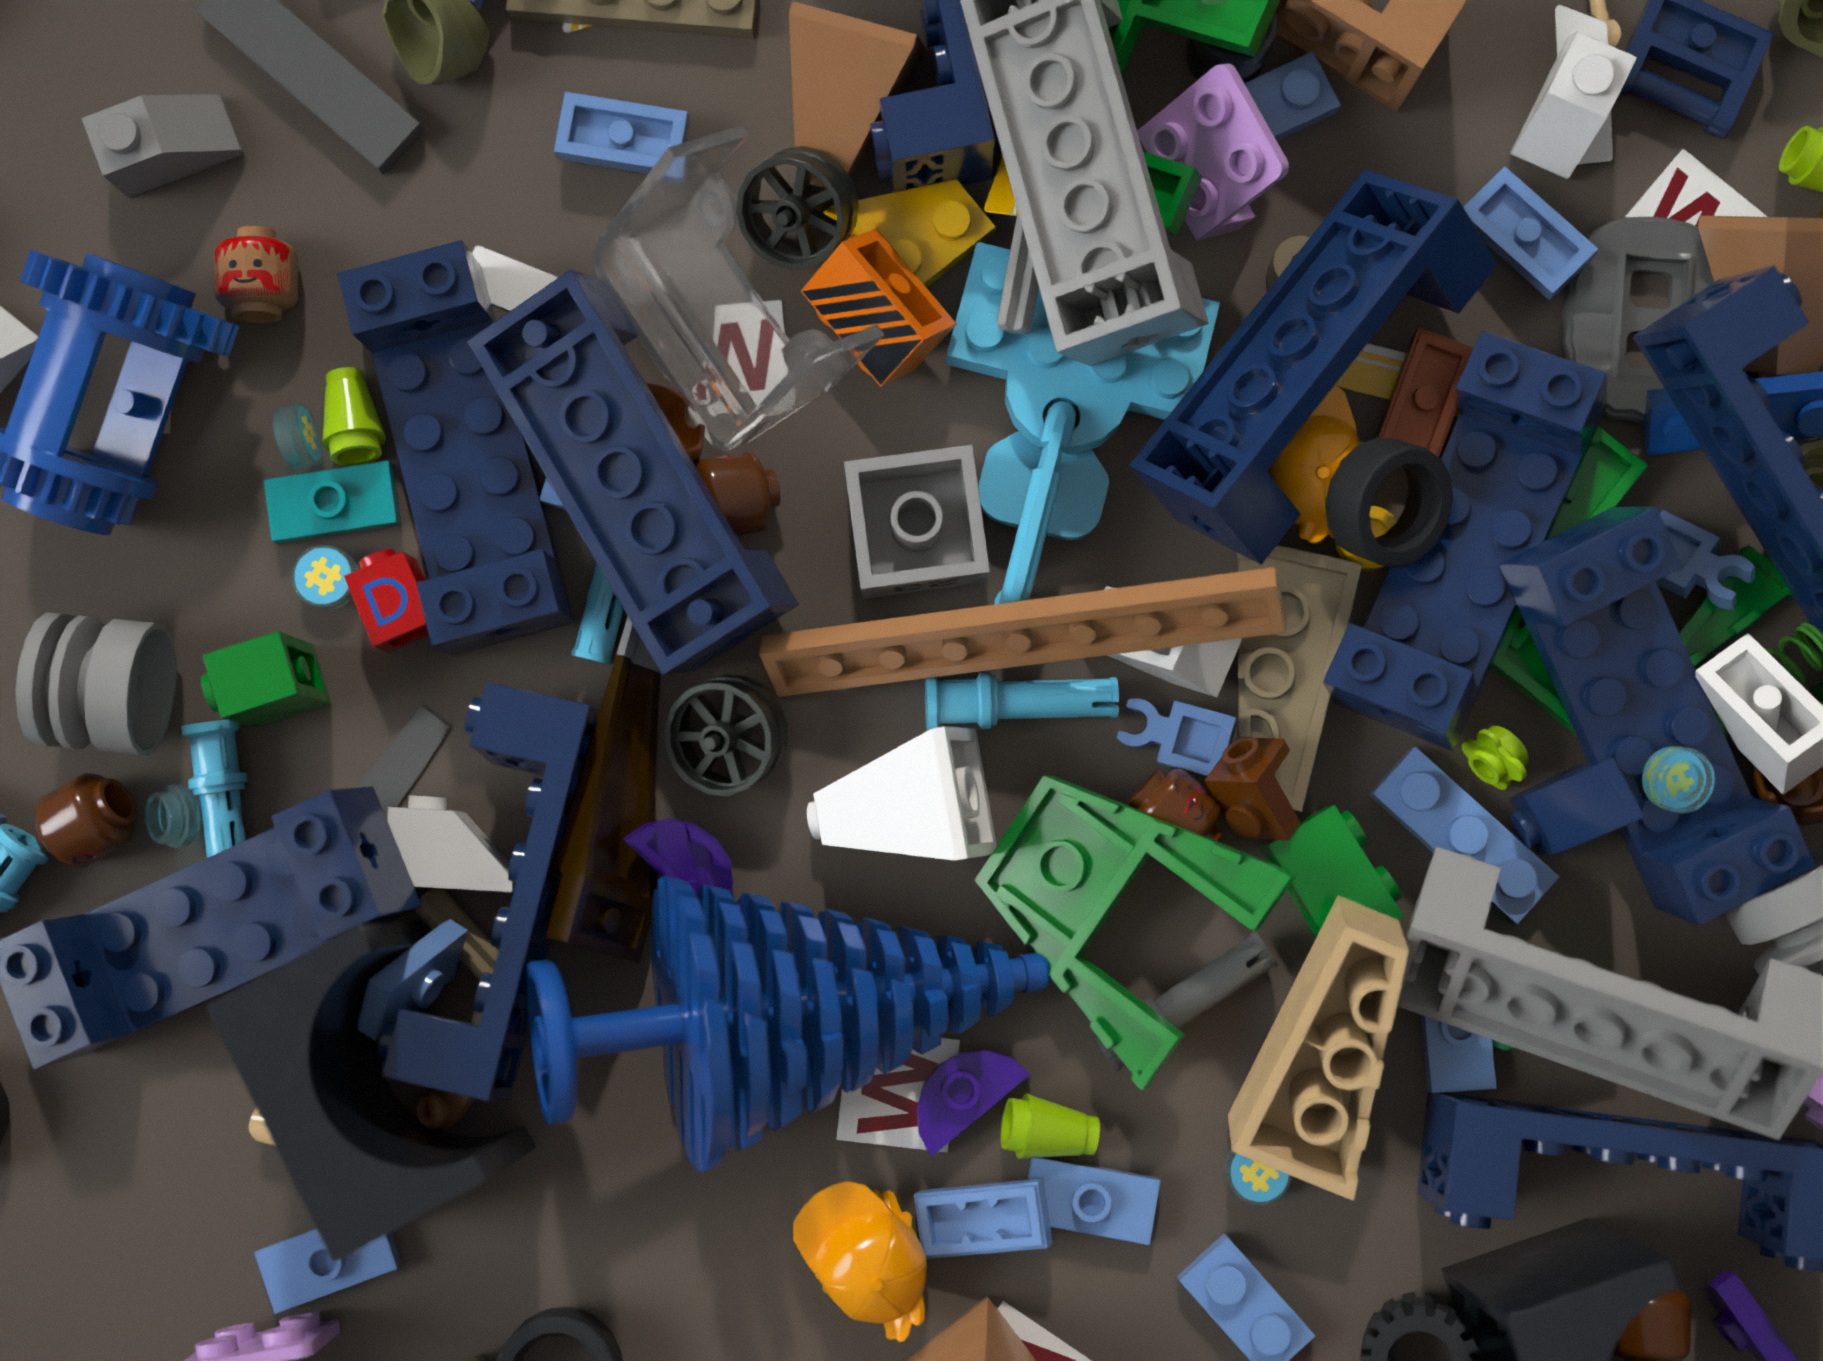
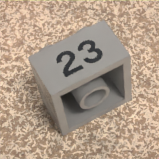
(917, 521)

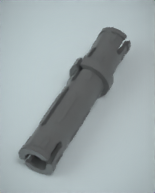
(1207, 986)

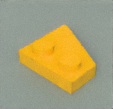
(925, 225)

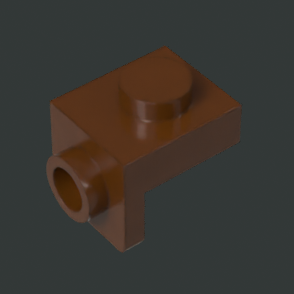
(1250, 792)

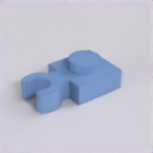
(1701, 565)
(1188, 739)

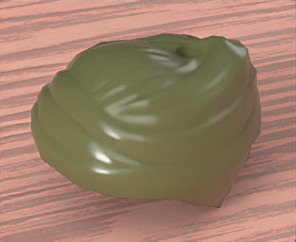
(436, 38)

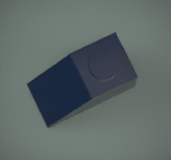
(1574, 807)

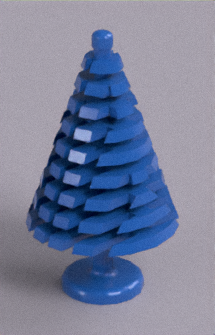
(770, 1010)

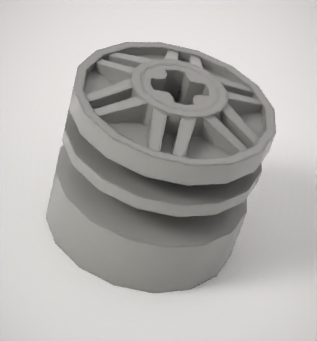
(96, 684)
(1789, 916)

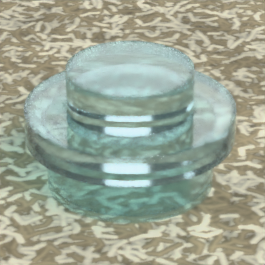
(173, 816)

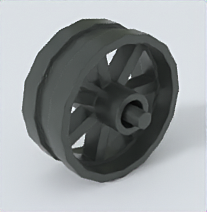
(797, 207)
(725, 735)

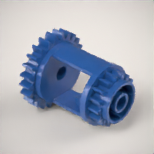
(83, 305)

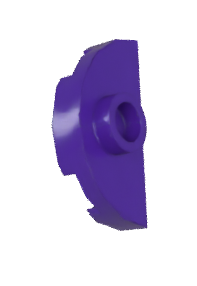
(683, 852)
(962, 1092)
(1743, 1320)

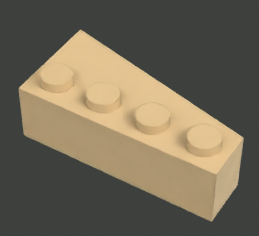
(1323, 1058)

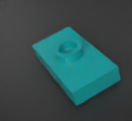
(332, 502)

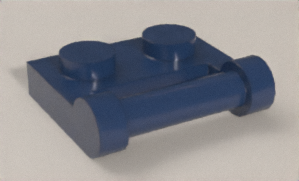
(1703, 44)

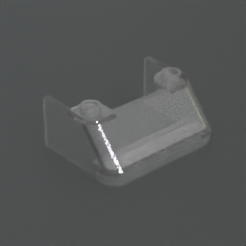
(700, 308)

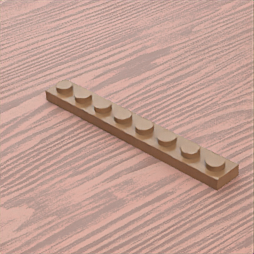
(1026, 632)

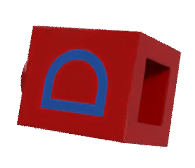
(389, 598)

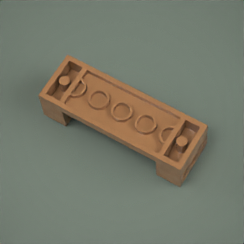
(1369, 48)

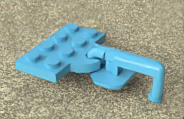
(1046, 471)

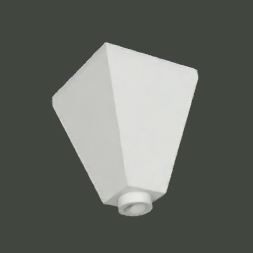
(912, 801)

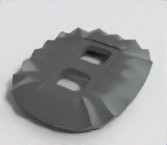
(1599, 305)

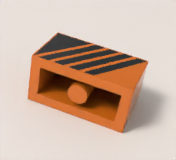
(871, 286)

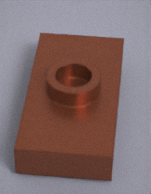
(1425, 391)

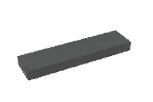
(316, 77)

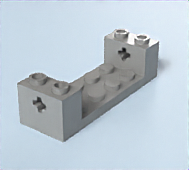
(1080, 177)
(1631, 1032)

